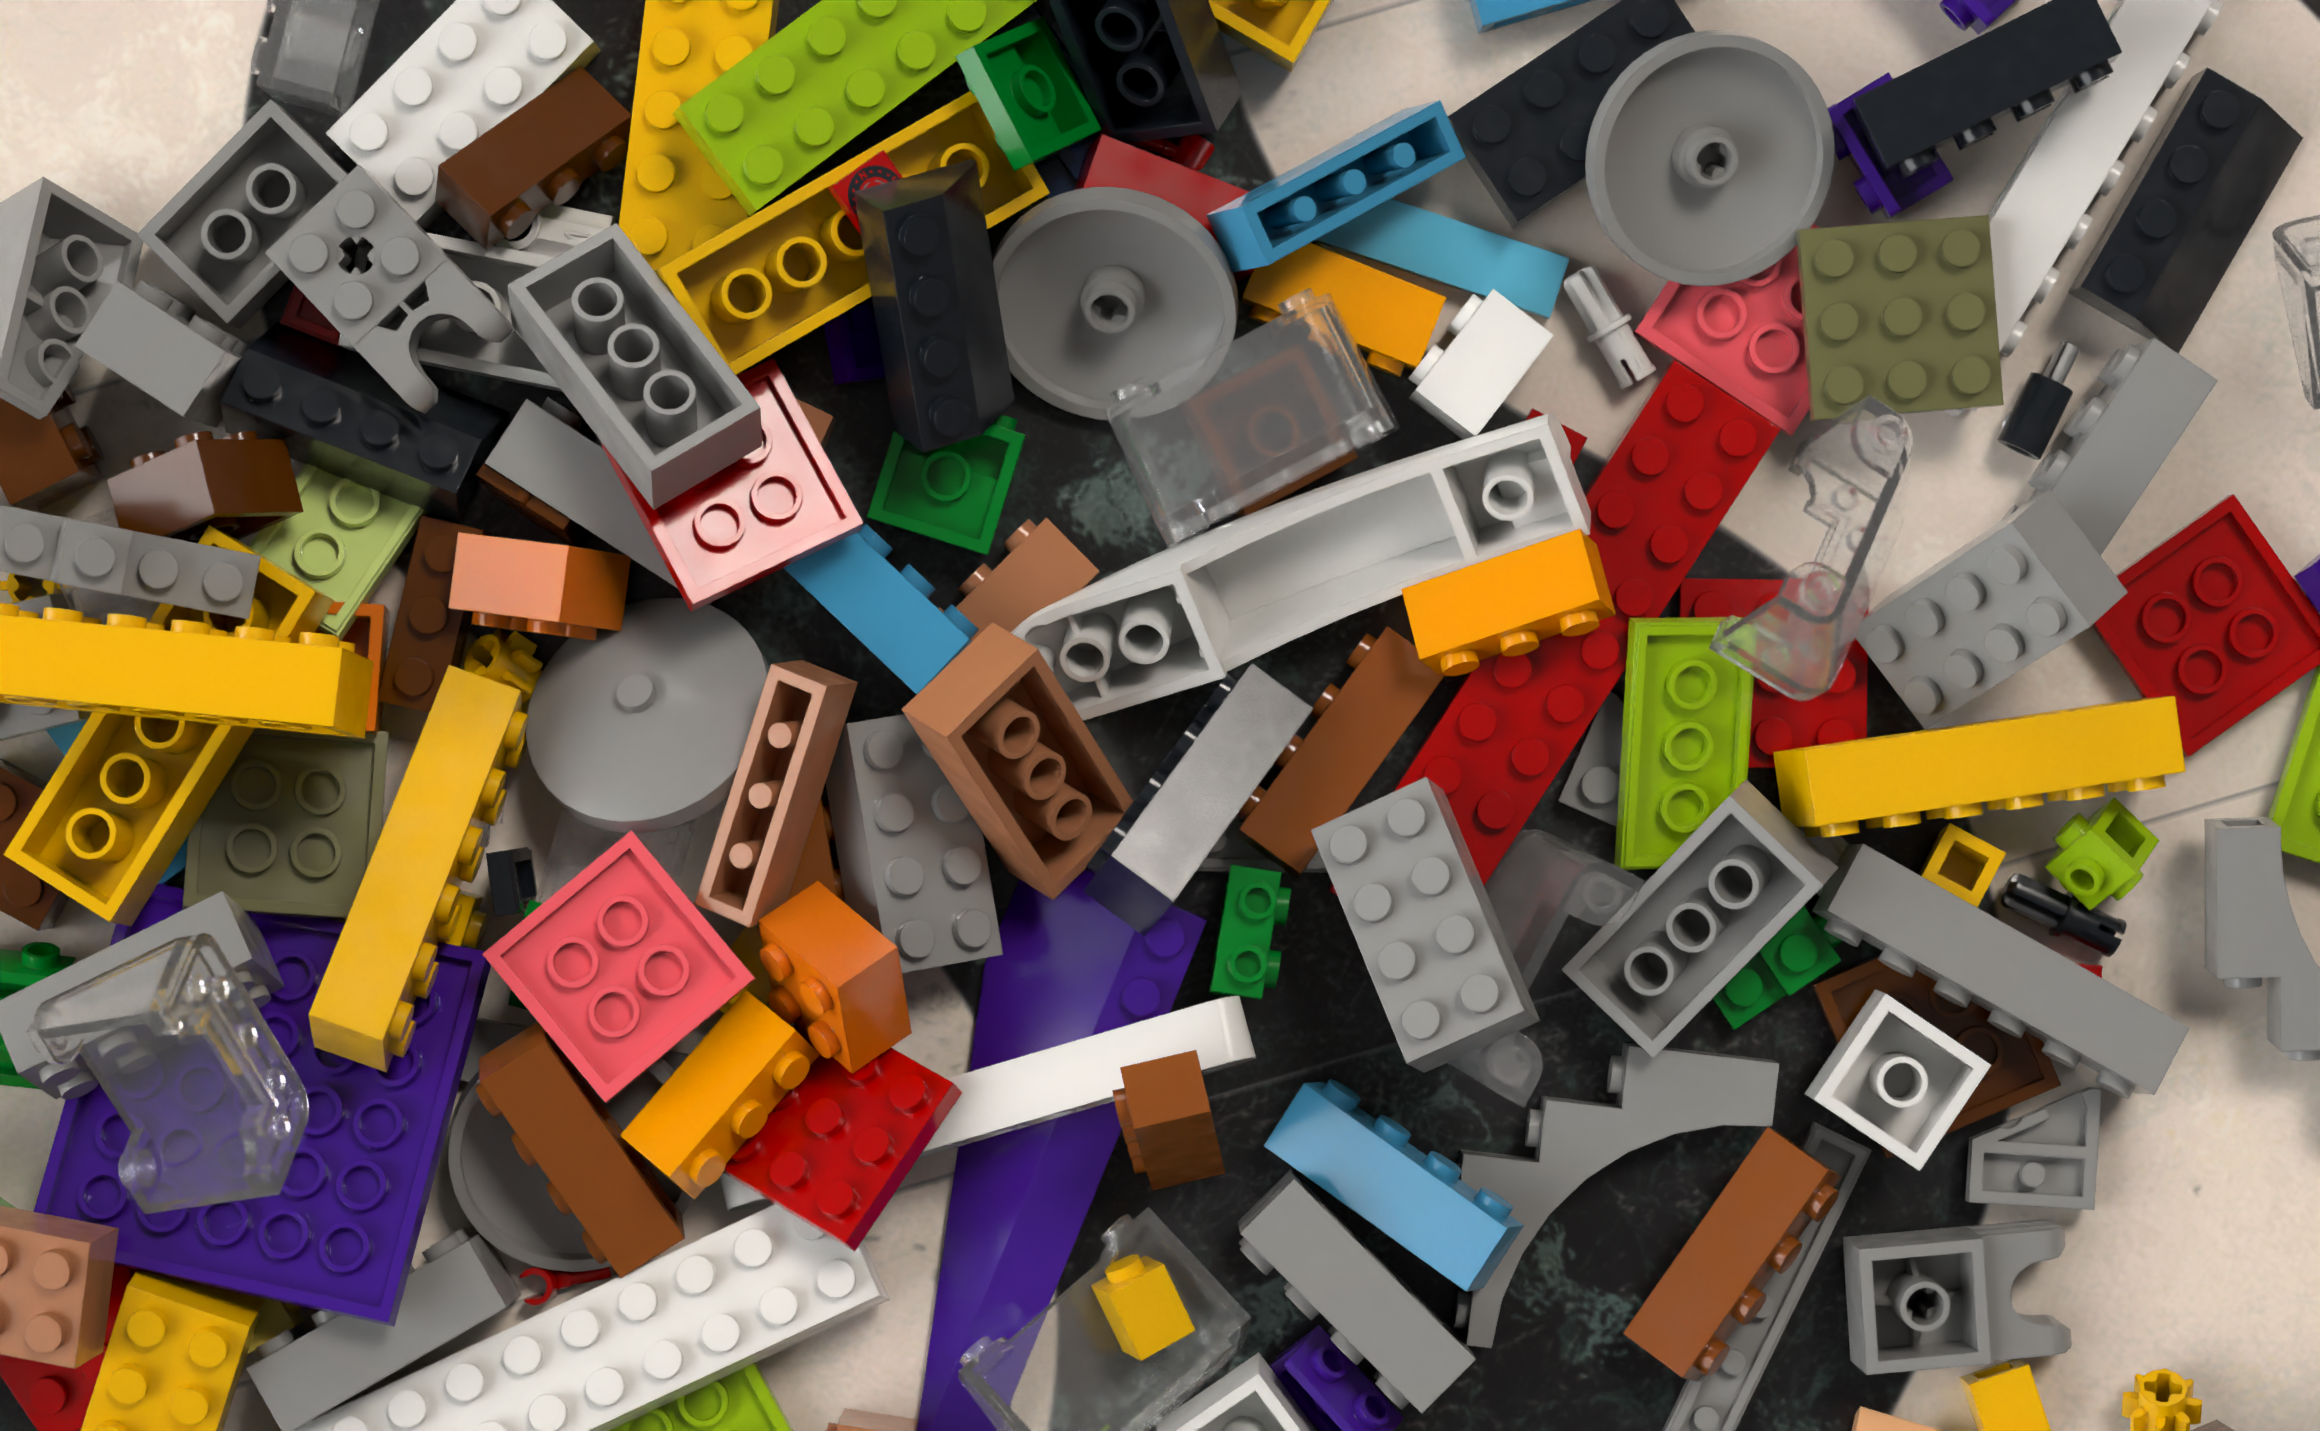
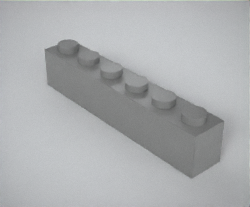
(1999, 970)

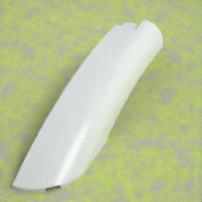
(1306, 564)

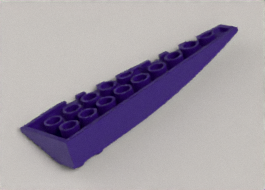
(1026, 1192)

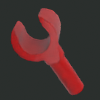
(1189, 152)
(561, 1280)

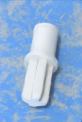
(1608, 326)

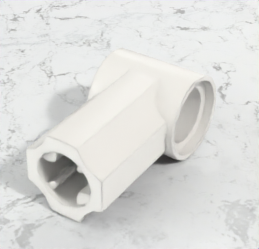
(558, 230)

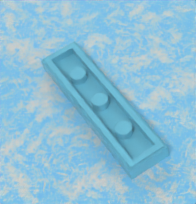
(1453, 254)

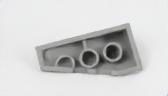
(53, 278)

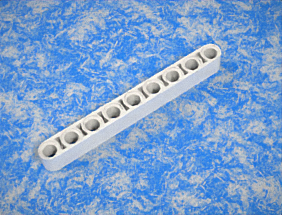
(1071, 1077)

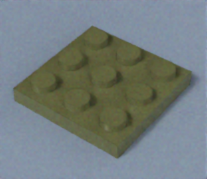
(1900, 316)
(291, 825)

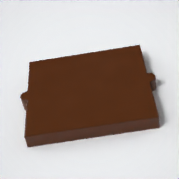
(530, 507)

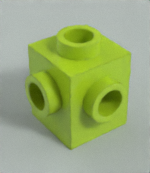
(2101, 854)

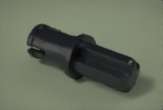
(2062, 914)

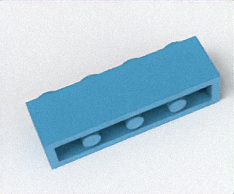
(1336, 186)
(885, 606)
(1395, 1184)

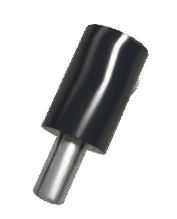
(2040, 405)

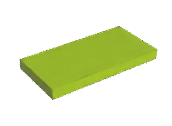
(1679, 736)

